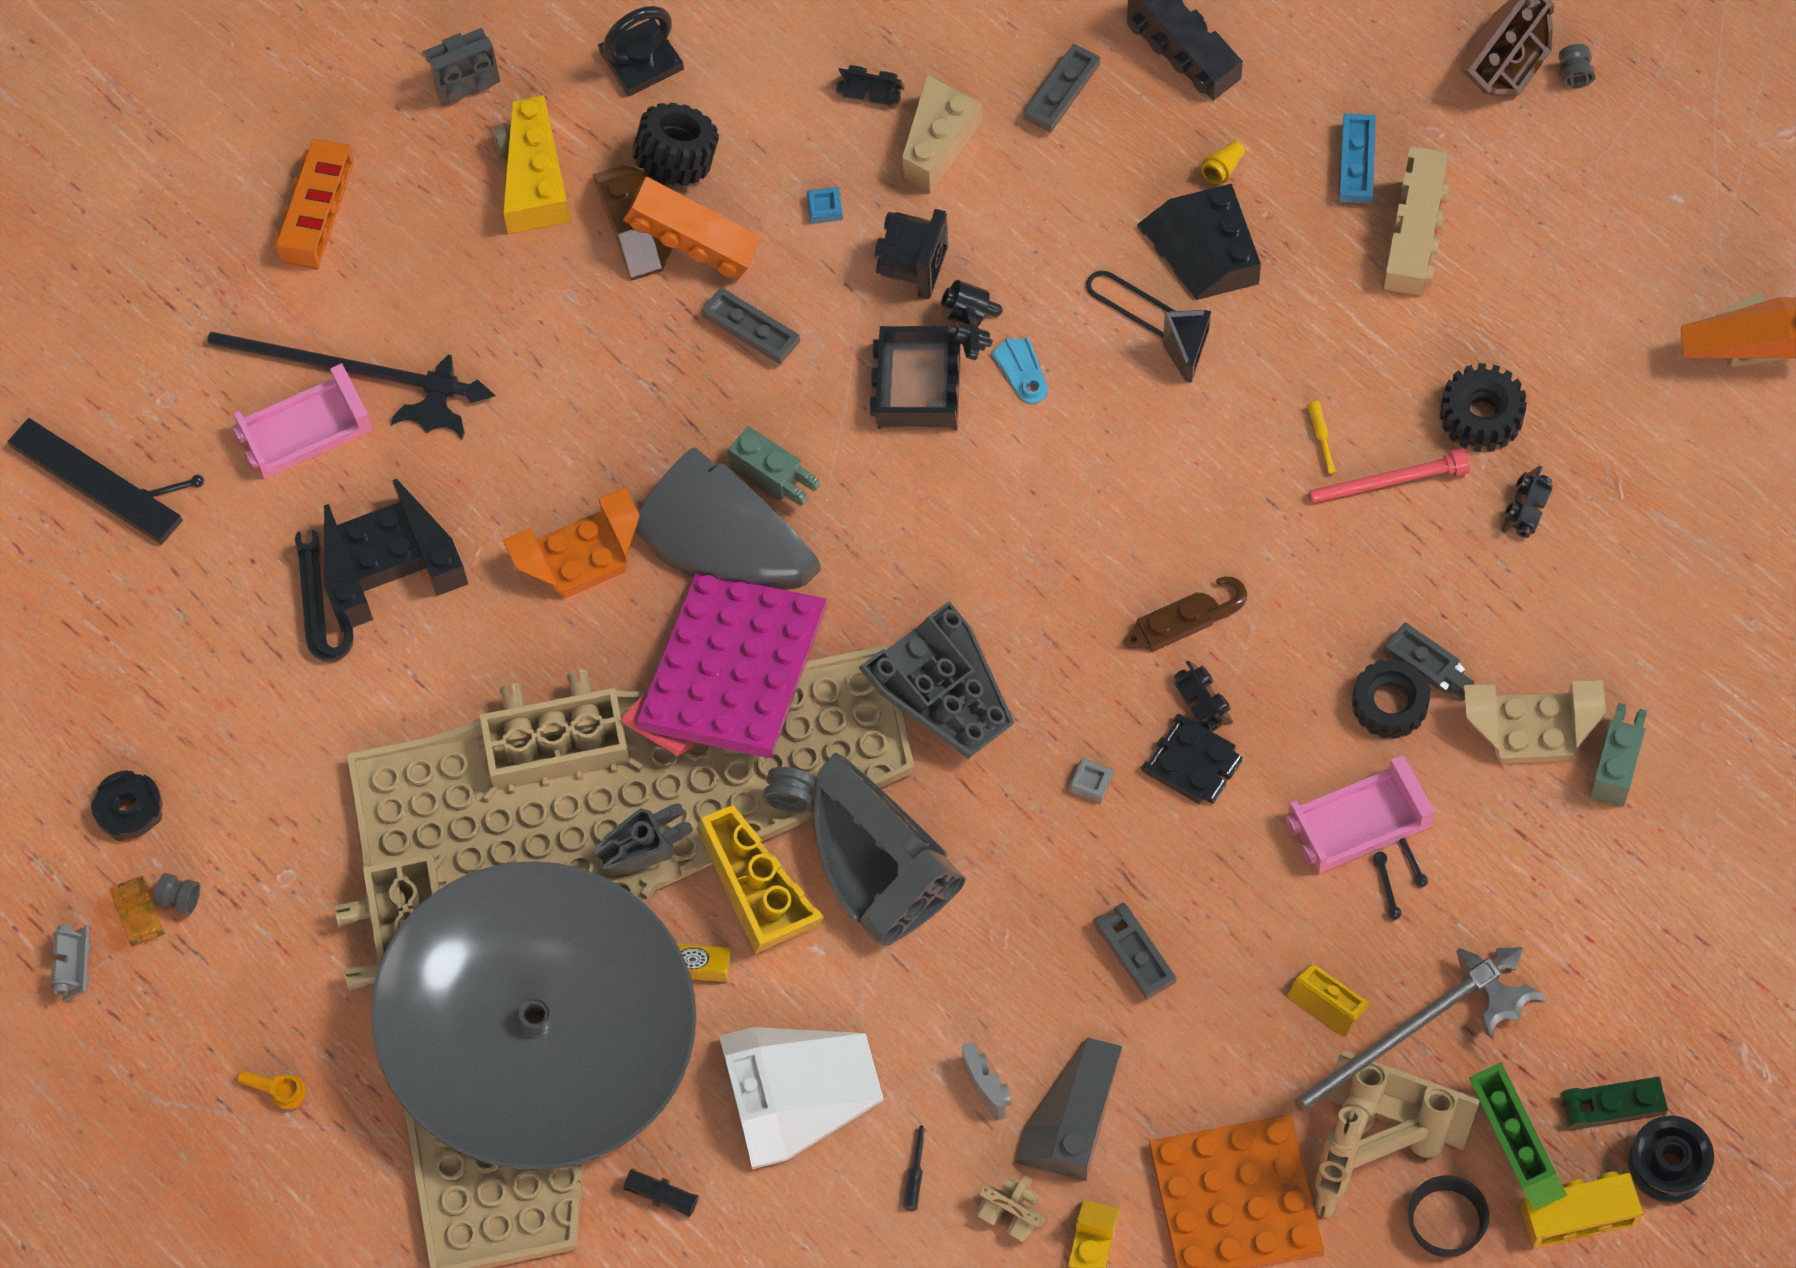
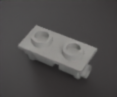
(70, 976)

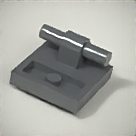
(462, 65)

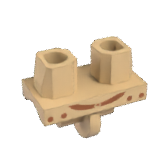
(1025, 1218)

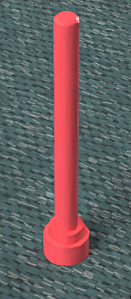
(1454, 463)

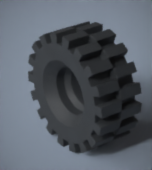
(1488, 387)

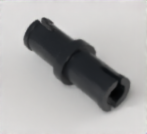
(661, 1192)

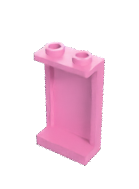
(303, 425)
(1361, 817)

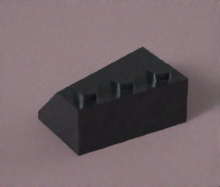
(1205, 241)

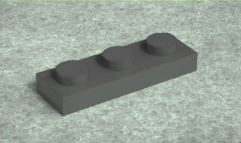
(1062, 88)
(750, 325)

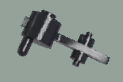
(967, 307)

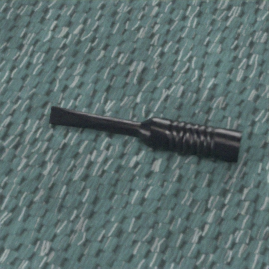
(914, 1175)

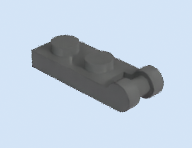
(1135, 951)

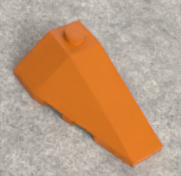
(1748, 332)

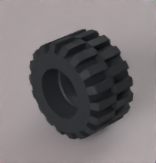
(675, 143)

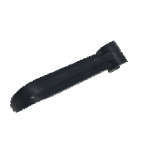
(313, 603)

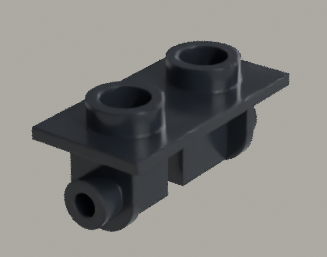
(882, 85)
(1530, 490)
(1196, 685)

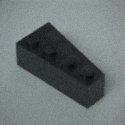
(1186, 43)

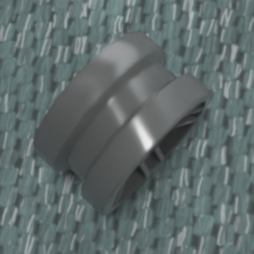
(789, 789)

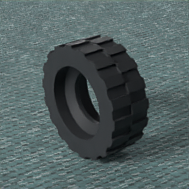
(1397, 673)

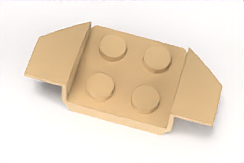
(1535, 725)

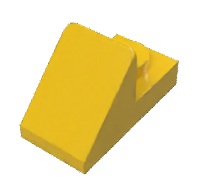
(1093, 1235)

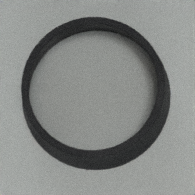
(1454, 1184)

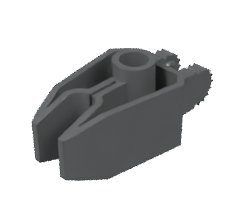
(642, 840)

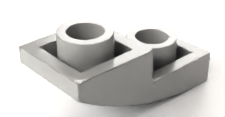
(987, 1087)

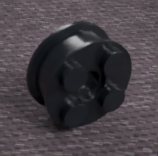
(1667, 1181)

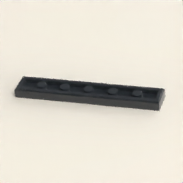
(95, 481)

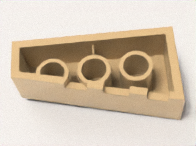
(1416, 222)

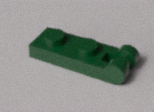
(1615, 1103)

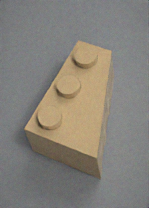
(938, 132)

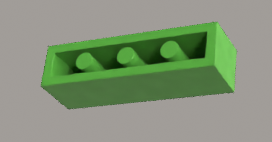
(1517, 1136)

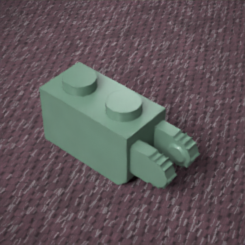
(770, 467)
(1618, 758)

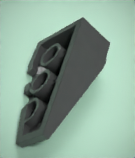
(1070, 1118)

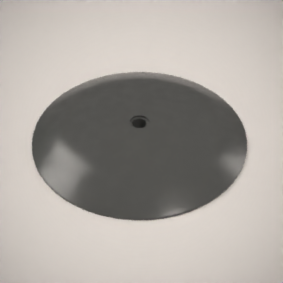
(547, 945)

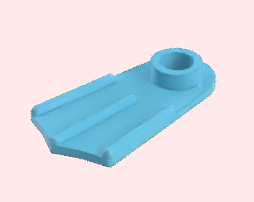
(1021, 368)

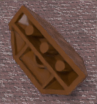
(1511, 47)
(640, 251)

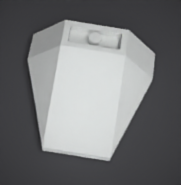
(797, 1086)

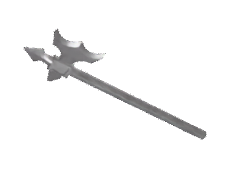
(1480, 975)

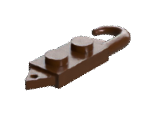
(1184, 617)

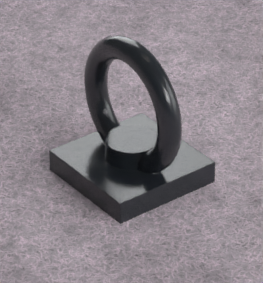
(643, 52)

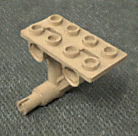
(1422, 1115)

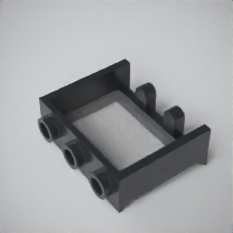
(916, 377)

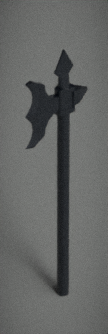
(439, 385)

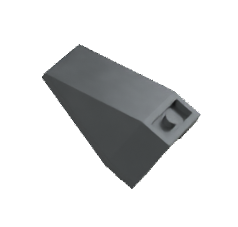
(942, 682)

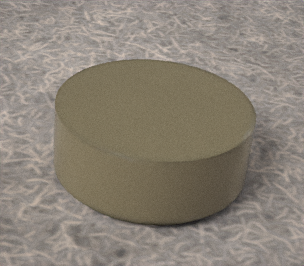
(500, 140)

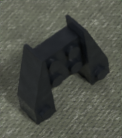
(383, 549)

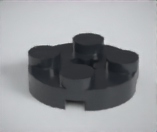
(130, 823)

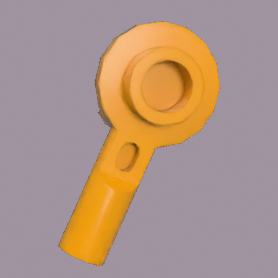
(286, 1090)

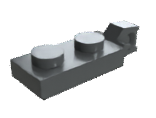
(1432, 660)

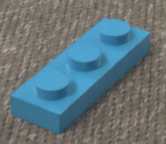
(1357, 158)

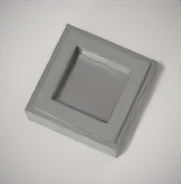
(1091, 780)

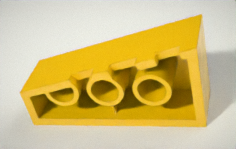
(533, 177)
(758, 888)

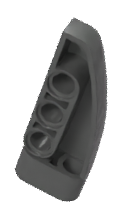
(717, 526)
(877, 855)

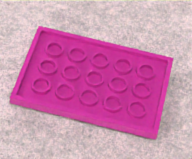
(732, 665)

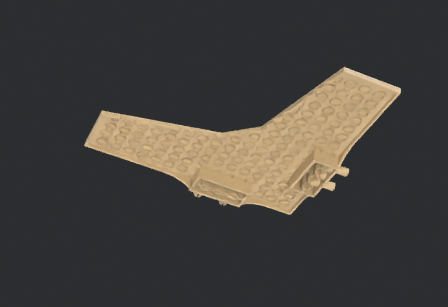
(549, 789)

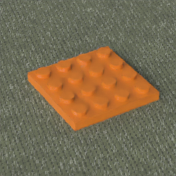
(1237, 1196)

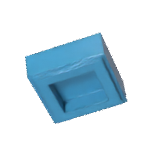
(824, 205)

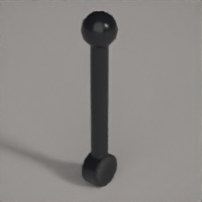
(196, 481)
(1380, 861)
(1421, 880)

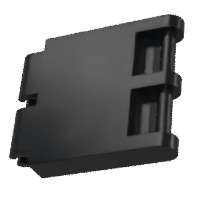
(1193, 761)

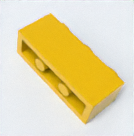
(1586, 1210)

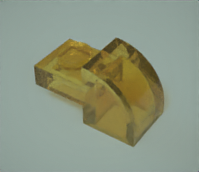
(137, 910)

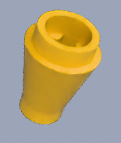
(1221, 164)

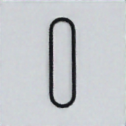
(1121, 310)

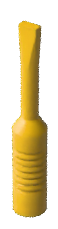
(1321, 432)

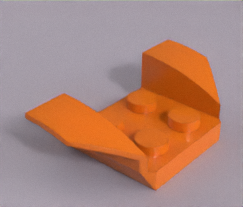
(582, 551)

